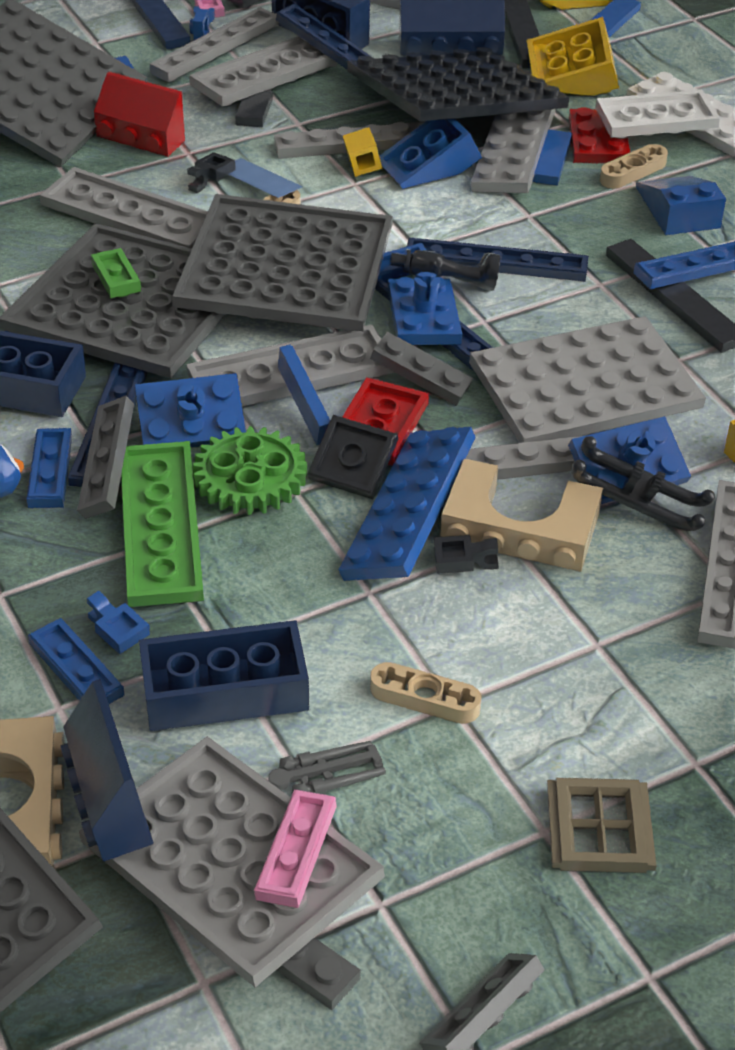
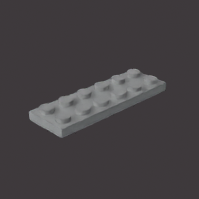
(260, 71)
(512, 152)
(124, 207)
(326, 358)

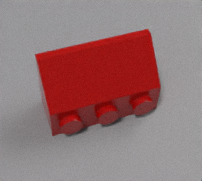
(140, 114)

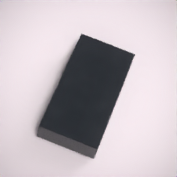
(254, 109)

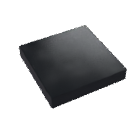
(352, 456)

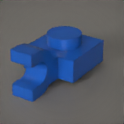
(200, 23)
(117, 626)

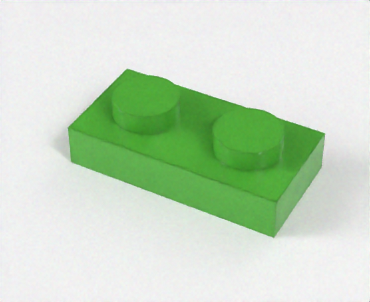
(116, 273)

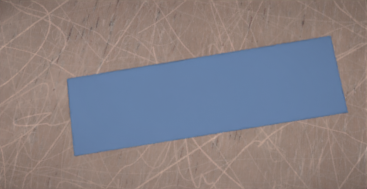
(263, 179)

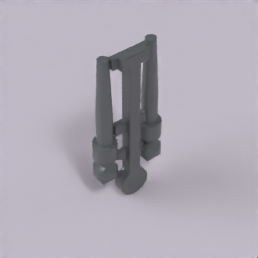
(305, 769)

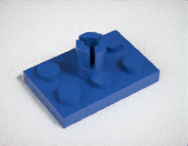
(424, 310)
(189, 409)
(644, 442)

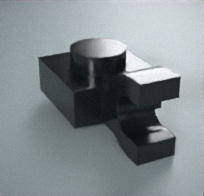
(210, 167)
(459, 554)

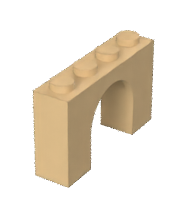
(555, 540)
(31, 755)

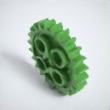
(250, 470)

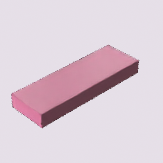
(295, 849)

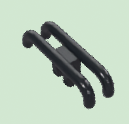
(641, 488)

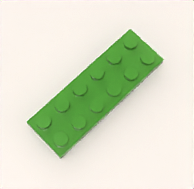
(160, 525)

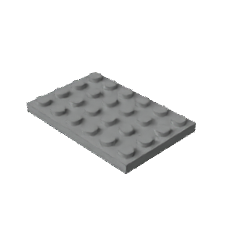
(586, 381)
(210, 841)

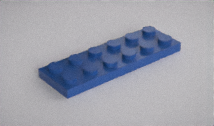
(407, 505)

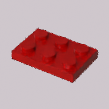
(591, 139)
(388, 408)

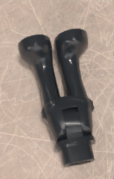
(482, 275)

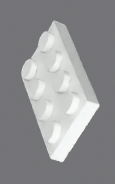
(657, 113)

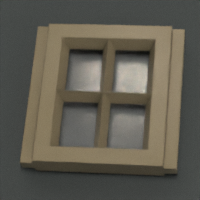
(600, 825)

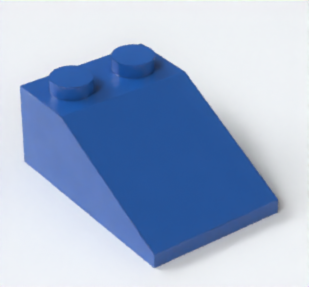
(430, 153)
(684, 203)

